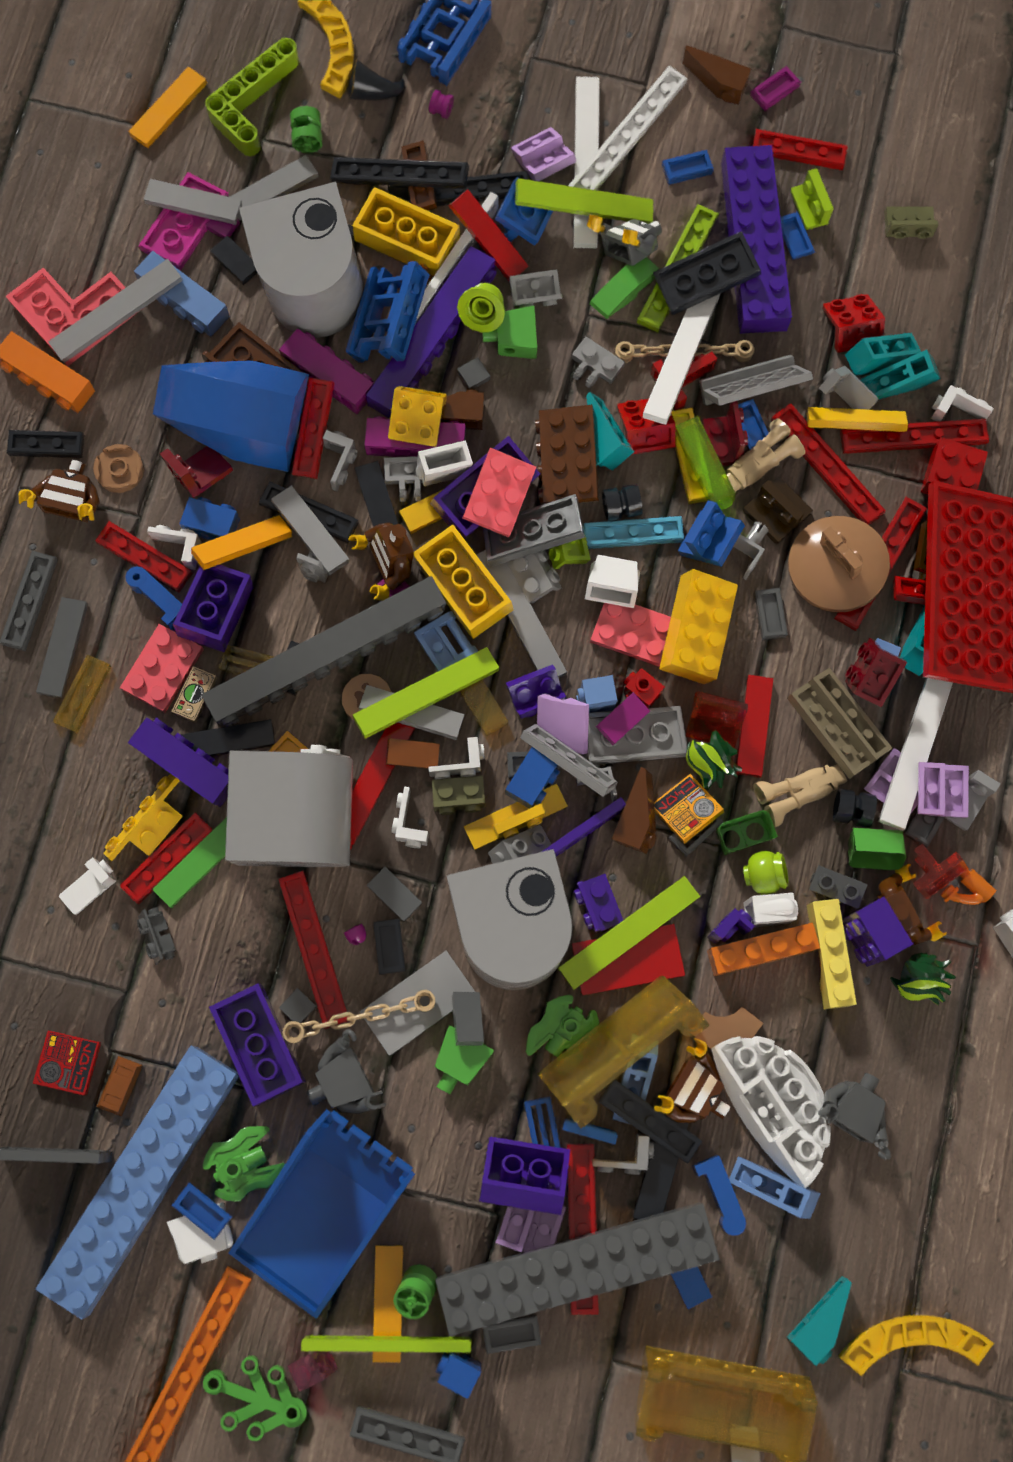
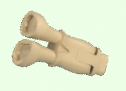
(762, 458)
(800, 790)

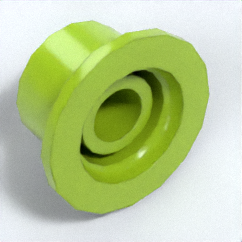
(482, 307)

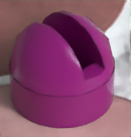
(356, 934)

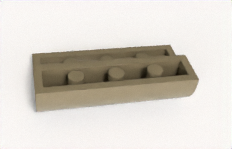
(839, 723)

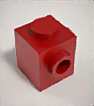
(643, 686)

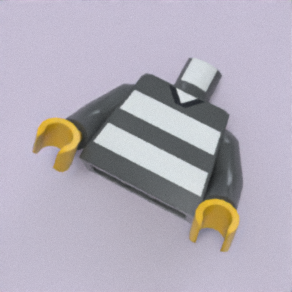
(627, 241)

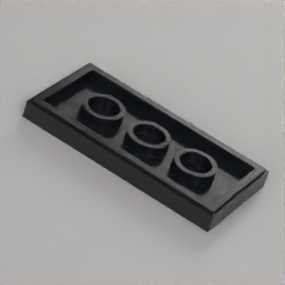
(707, 273)

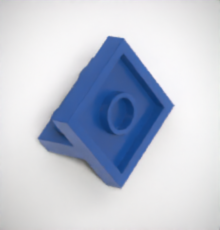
(522, 220)
(711, 536)

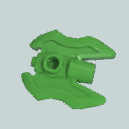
(560, 1026)
(239, 1165)

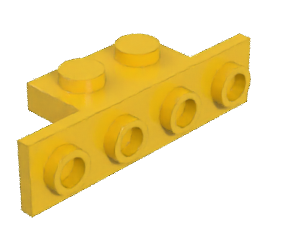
(513, 818)
(150, 823)

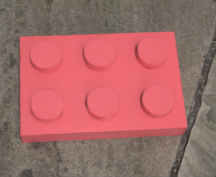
(499, 492)
(632, 632)
(161, 668)

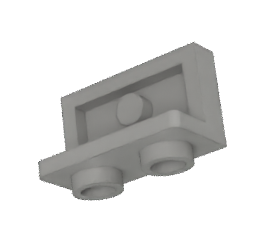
(535, 288)
(535, 575)

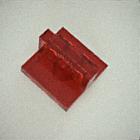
(715, 714)
(937, 874)

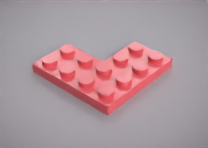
(52, 310)

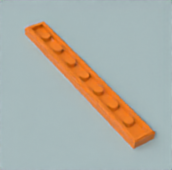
(190, 1367)

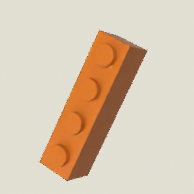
(45, 373)
(763, 949)

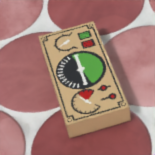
(190, 701)

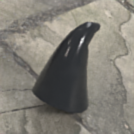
(368, 85)

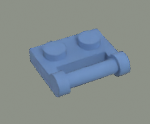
(438, 646)

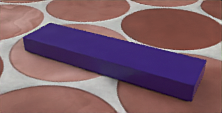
(587, 827)

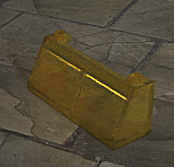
(618, 1045)
(725, 1404)

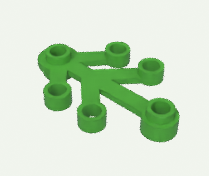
(259, 1399)

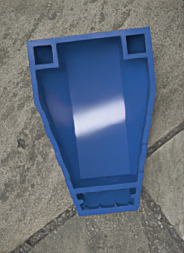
(235, 408)

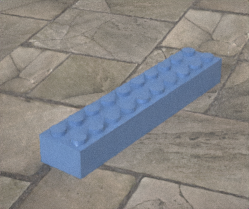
(137, 1182)

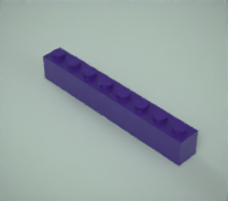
(431, 331)

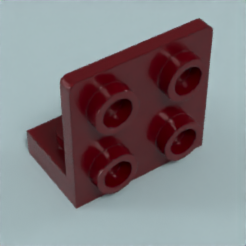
(727, 434)
(199, 470)
(874, 672)

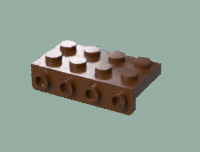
(244, 345)
(567, 454)

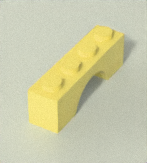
(836, 975)

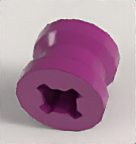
(441, 104)

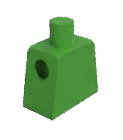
(516, 334)
(459, 1061)

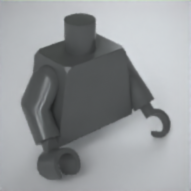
(344, 1080)
(858, 1112)

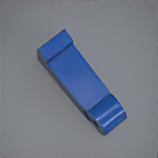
(145, 584)
(732, 1218)

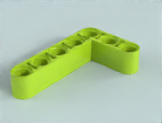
(245, 89)

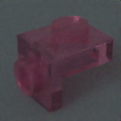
(312, 1369)

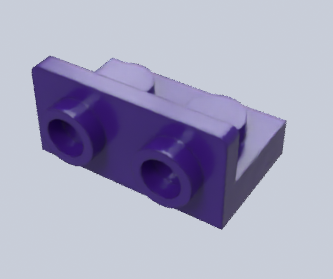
(526, 689)
(598, 903)
(730, 924)

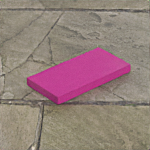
(178, 233)

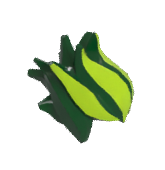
(712, 760)
(923, 978)

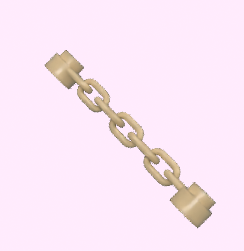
(739, 354)
(317, 1026)

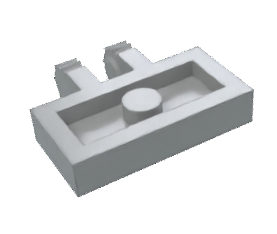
(598, 361)
(403, 471)

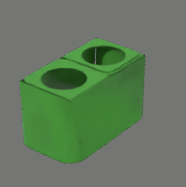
(761, 817)
(876, 849)

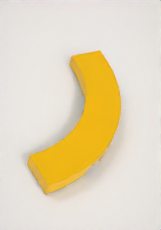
(340, 42)
(913, 1331)

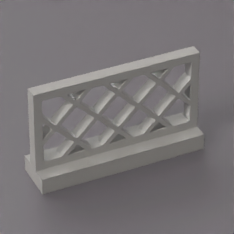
(752, 381)

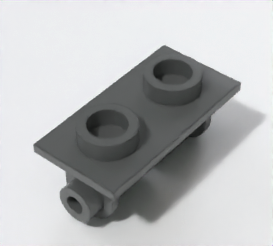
(837, 886)
(157, 945)

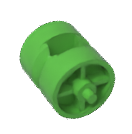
(306, 129)
(415, 1291)

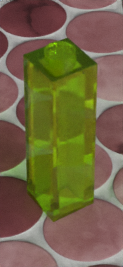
(705, 462)

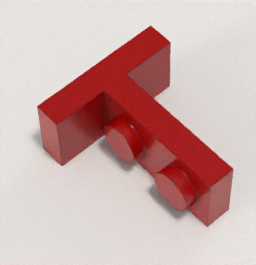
(700, 366)

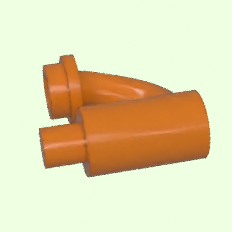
(980, 888)

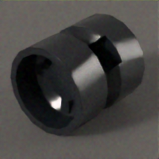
(622, 502)
(845, 808)

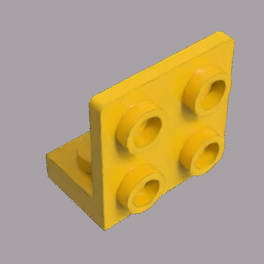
(416, 415)

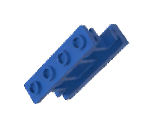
(457, 44)
(401, 317)

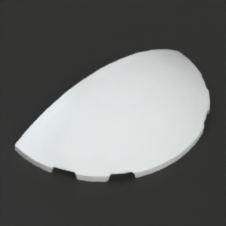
(776, 1102)

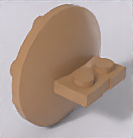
(838, 564)

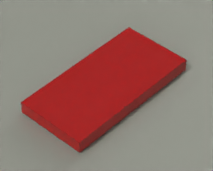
(641, 964)

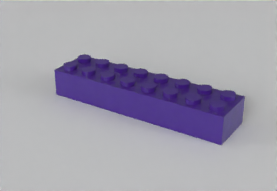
(754, 210)

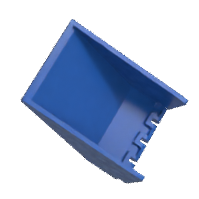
(321, 1212)

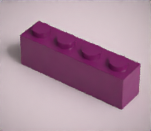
(323, 364)
(379, 444)

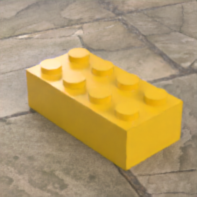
(405, 231)
(463, 581)
(698, 627)

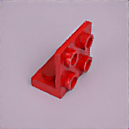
(854, 320)
(643, 433)

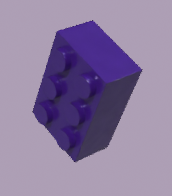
(213, 606)
(875, 932)
(525, 1175)

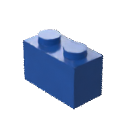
(208, 519)
(532, 778)
(458, 1372)

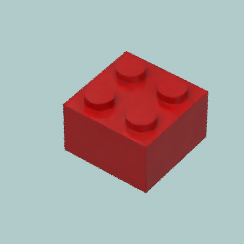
(954, 465)

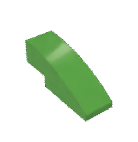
(624, 287)

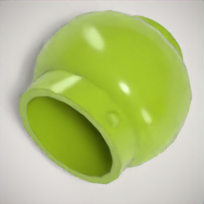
(766, 872)

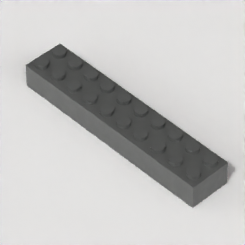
(324, 652)
(576, 1268)

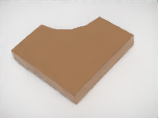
(723, 1028)

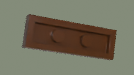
(420, 196)

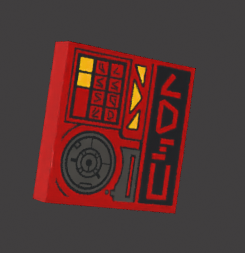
(67, 1063)

